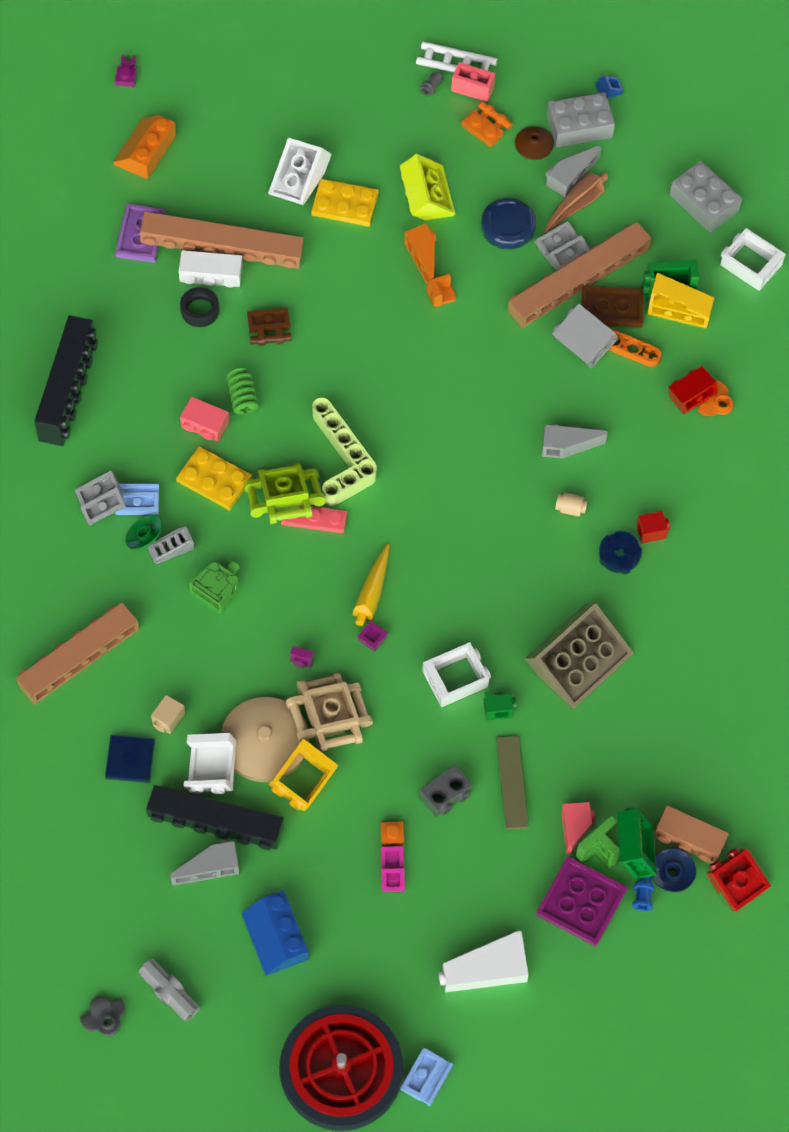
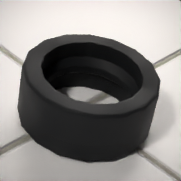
(196, 294)

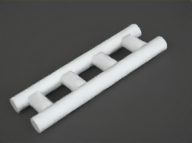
(449, 52)

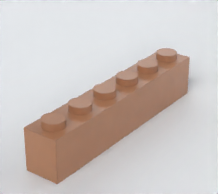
(77, 653)

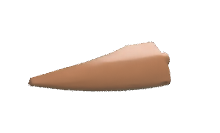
(580, 196)

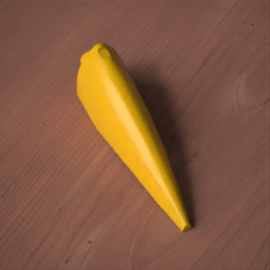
(371, 590)

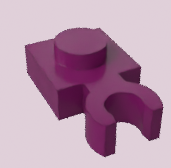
(126, 72)

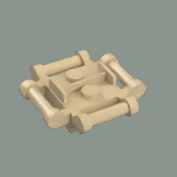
(329, 711)

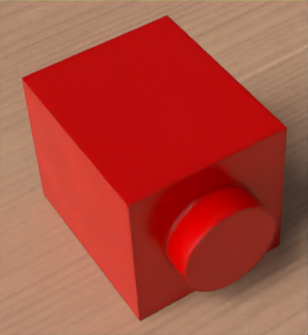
(652, 527)

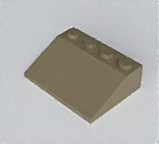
(579, 655)

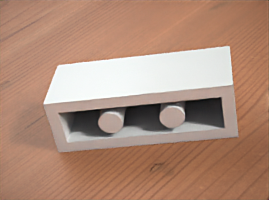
(210, 268)

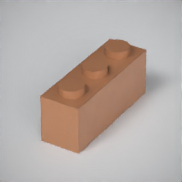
(691, 835)

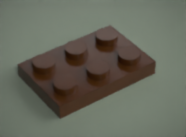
(614, 305)

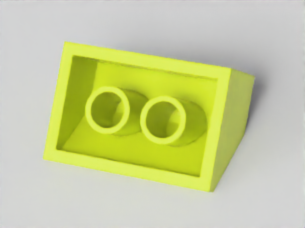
(426, 188)

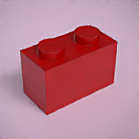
(692, 389)

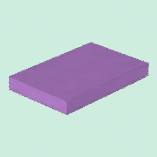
(129, 237)

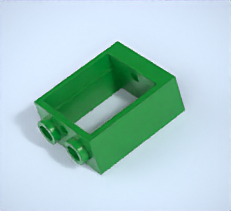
(636, 843)

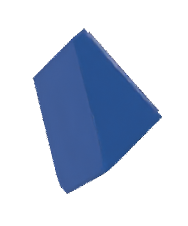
(610, 86)

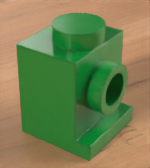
(499, 705)

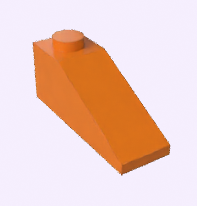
(421, 246)

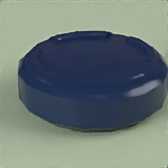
(508, 223)

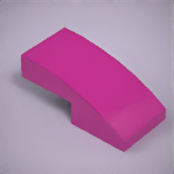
(392, 869)

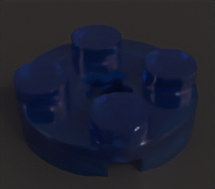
(622, 563)

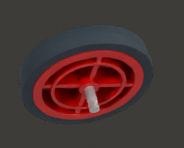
(341, 1068)

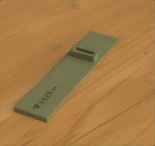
(512, 782)

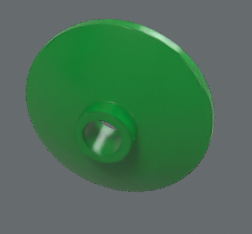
(144, 532)

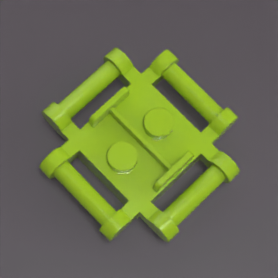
(284, 492)

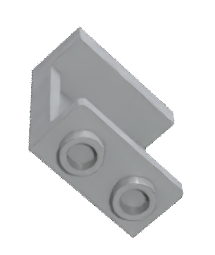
(584, 335)

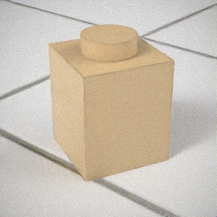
(167, 715)

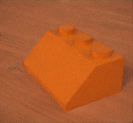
(146, 146)

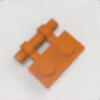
(483, 128)

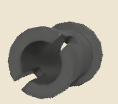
(432, 82)

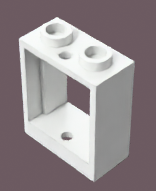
(759, 246)
(465, 651)

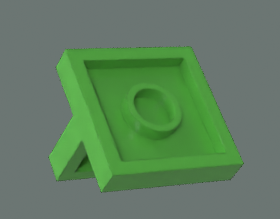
(600, 844)

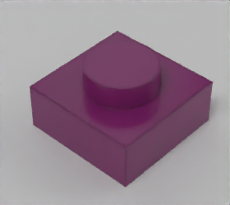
(372, 636)
(301, 657)

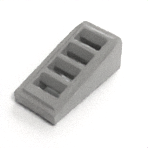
(173, 552)

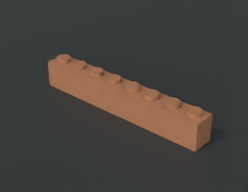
(221, 239)
(583, 271)

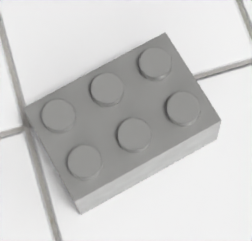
(580, 119)
(705, 196)

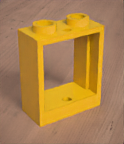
(317, 759)

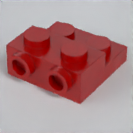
(738, 878)

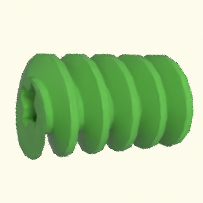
(242, 391)

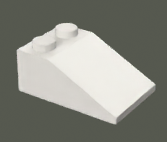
(299, 171)

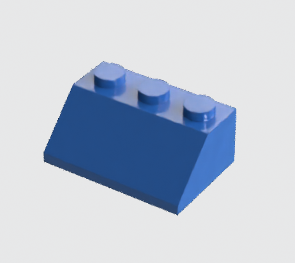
(275, 933)

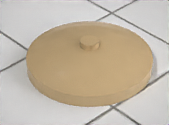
(263, 737)

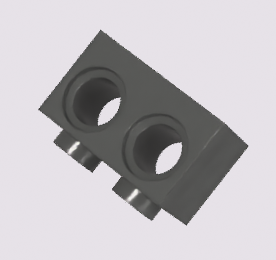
(441, 787)

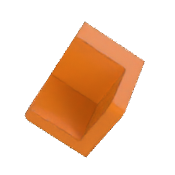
(440, 290)

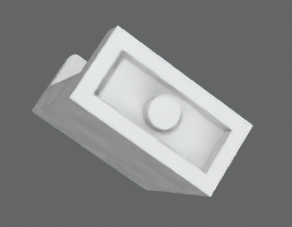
(211, 763)

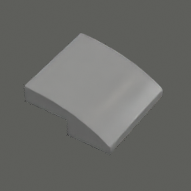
(561, 245)
(100, 497)

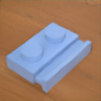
(140, 499)
(426, 1077)

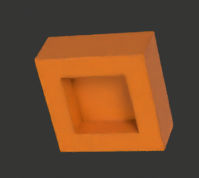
(392, 834)

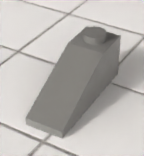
(571, 170)
(212, 863)

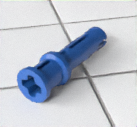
(643, 894)

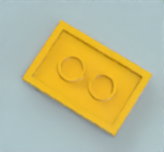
(345, 202)
(213, 478)

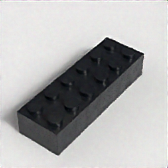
(66, 380)

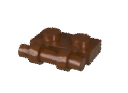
(269, 320)

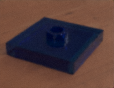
(130, 759)

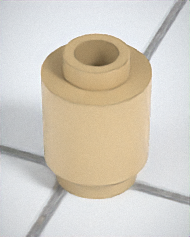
(571, 504)

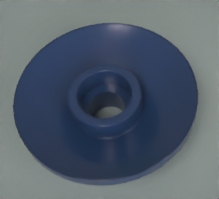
(679, 862)

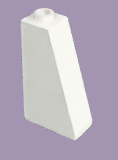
(488, 966)

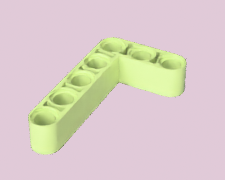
(346, 451)

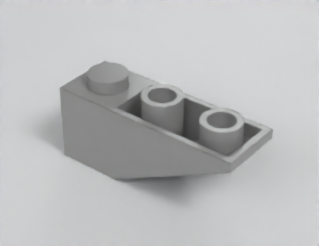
(567, 441)

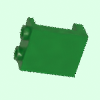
(682, 271)

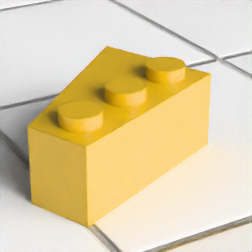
(679, 302)

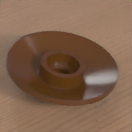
(532, 148)

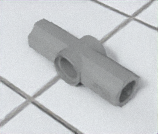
(169, 990)

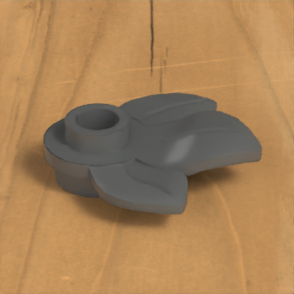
(101, 1013)

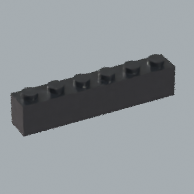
(215, 817)

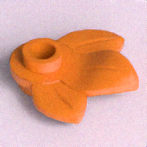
(711, 406)

